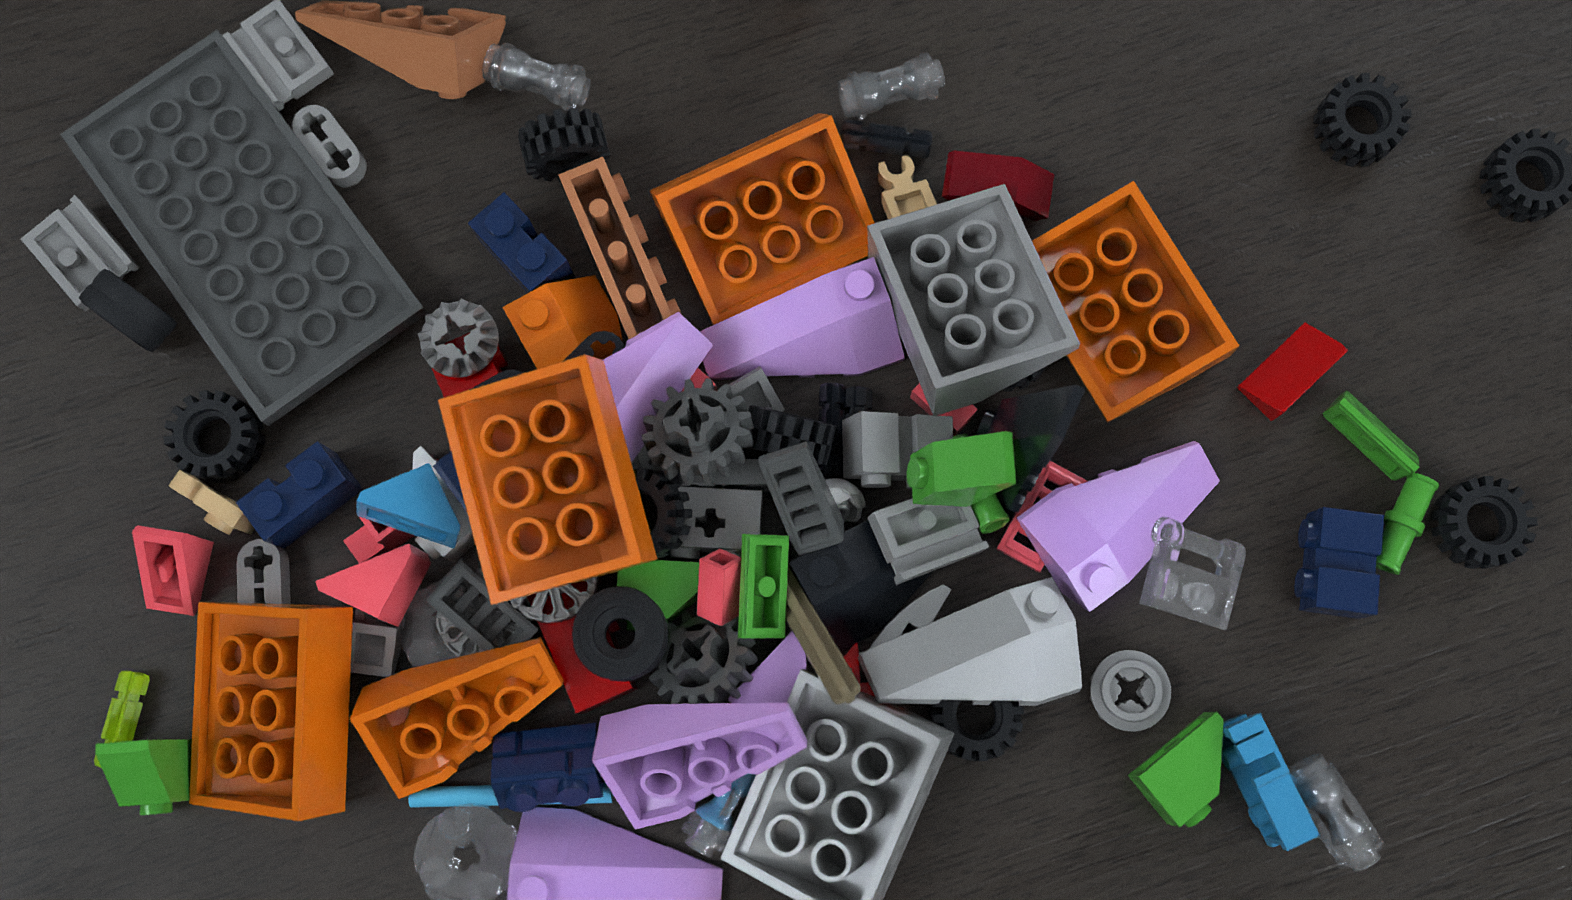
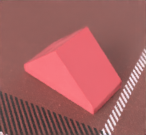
(171, 568)
(381, 584)

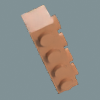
(617, 246)

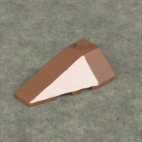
(422, 49)

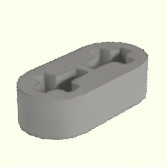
(323, 150)
(250, 582)

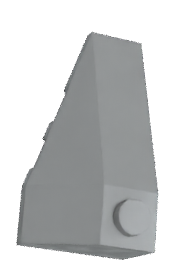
(995, 650)

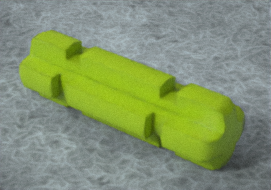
(125, 709)

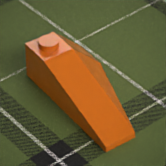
(562, 316)
(444, 711)

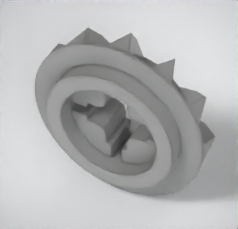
(479, 344)
(1153, 692)

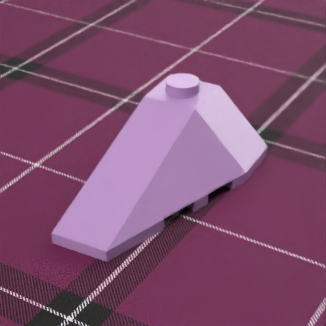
(818, 328)
(649, 365)
(1101, 530)
(676, 754)
(584, 858)

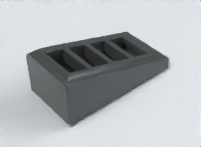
(811, 528)
(453, 613)

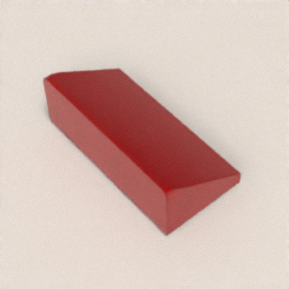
(1291, 370)

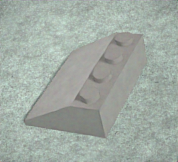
(969, 297)
(843, 806)

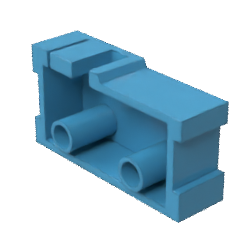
(1265, 782)

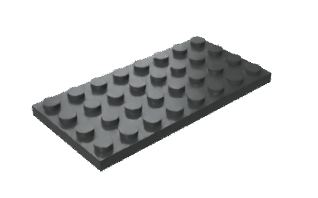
(243, 227)

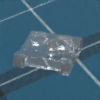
(1187, 589)

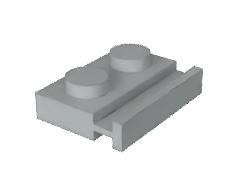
(278, 54)
(76, 248)
(925, 537)

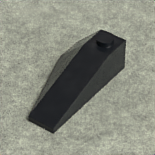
(1037, 430)
(853, 586)

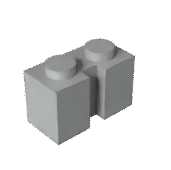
(881, 443)

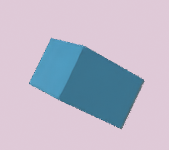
(412, 505)

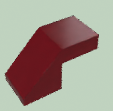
(1025, 181)

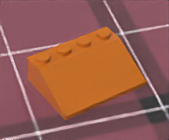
(767, 217)
(1130, 303)
(547, 479)
(271, 709)

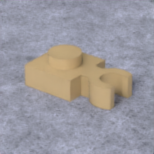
(901, 193)
(221, 509)

